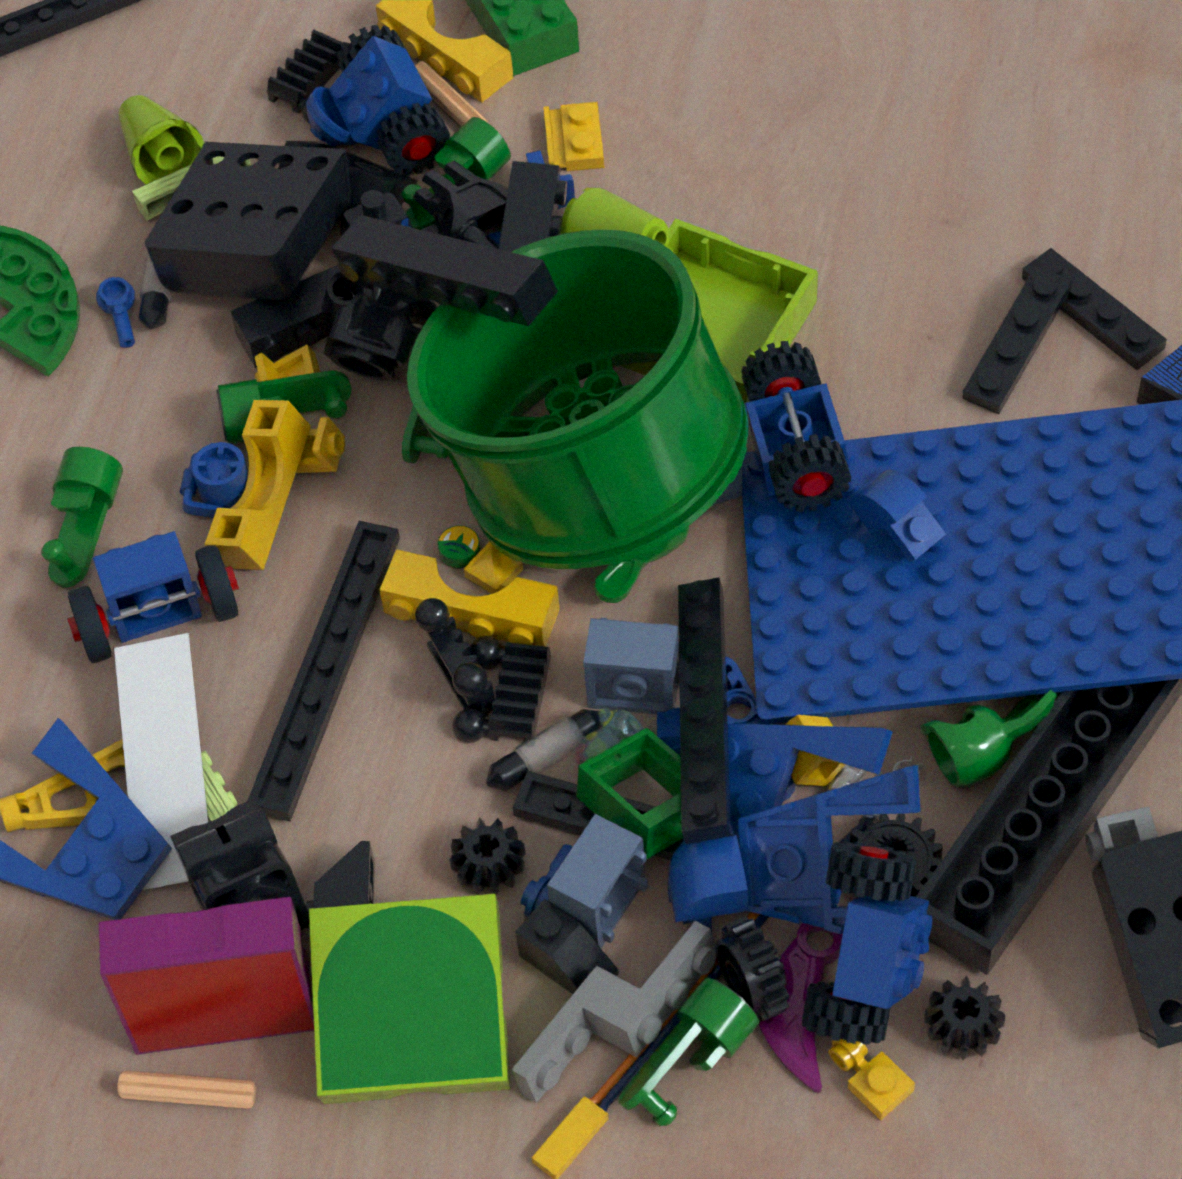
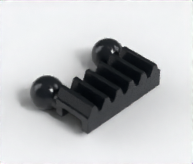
(308, 70)
(454, 656)
(516, 696)

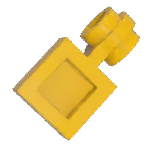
(878, 1082)

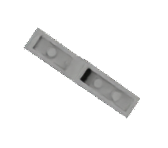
(615, 1012)

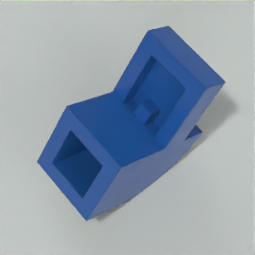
(897, 506)

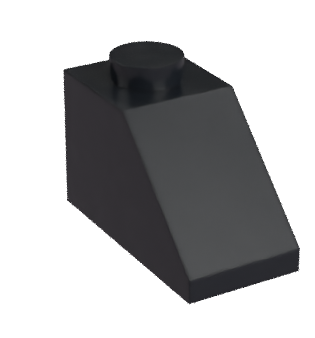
(347, 881)
(560, 947)

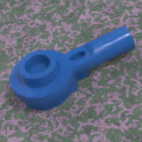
(116, 298)
(537, 891)

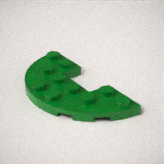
(40, 301)

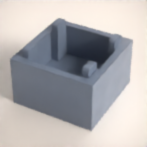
(631, 666)
(600, 878)

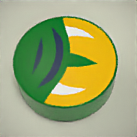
(458, 546)

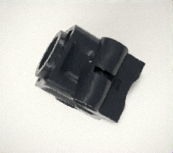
(372, 328)
(237, 861)

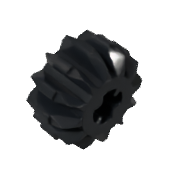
(482, 842)
(976, 1029)

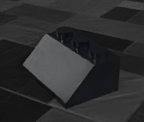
(363, 174)

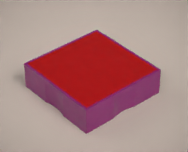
(208, 975)

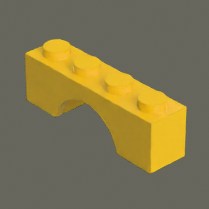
(473, 64)
(274, 445)
(516, 614)

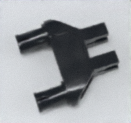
(464, 207)

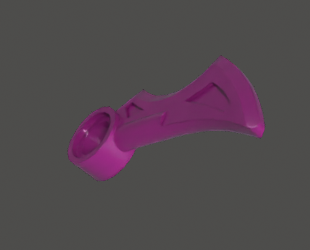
(785, 1031)

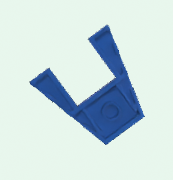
(766, 754)
(790, 847)
(109, 851)

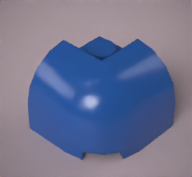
(707, 880)

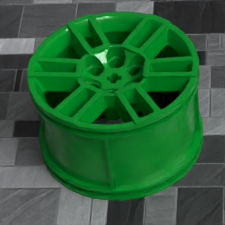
(611, 460)

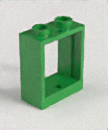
(632, 754)

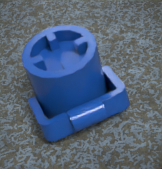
(218, 475)

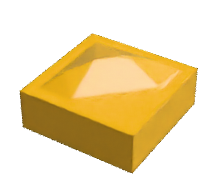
(492, 569)

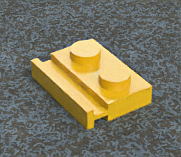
(574, 136)

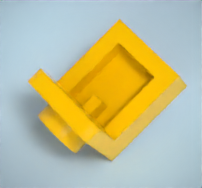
(297, 363)
(322, 448)

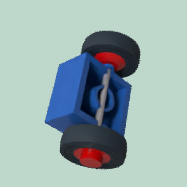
(149, 592)

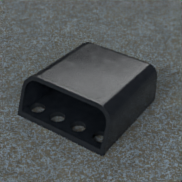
(248, 226)
(1143, 913)

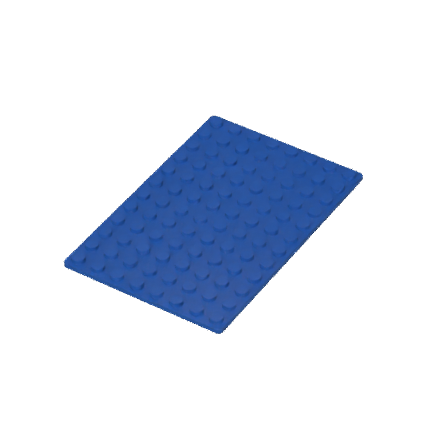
(1046, 579)

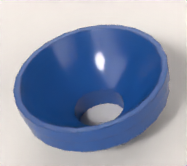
(326, 119)

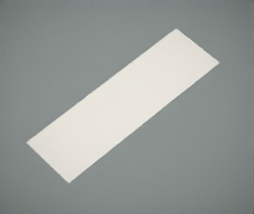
(162, 741)

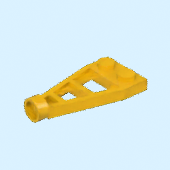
(38, 798)

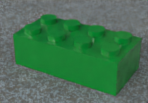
(530, 29)

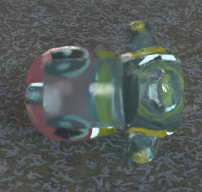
(615, 727)

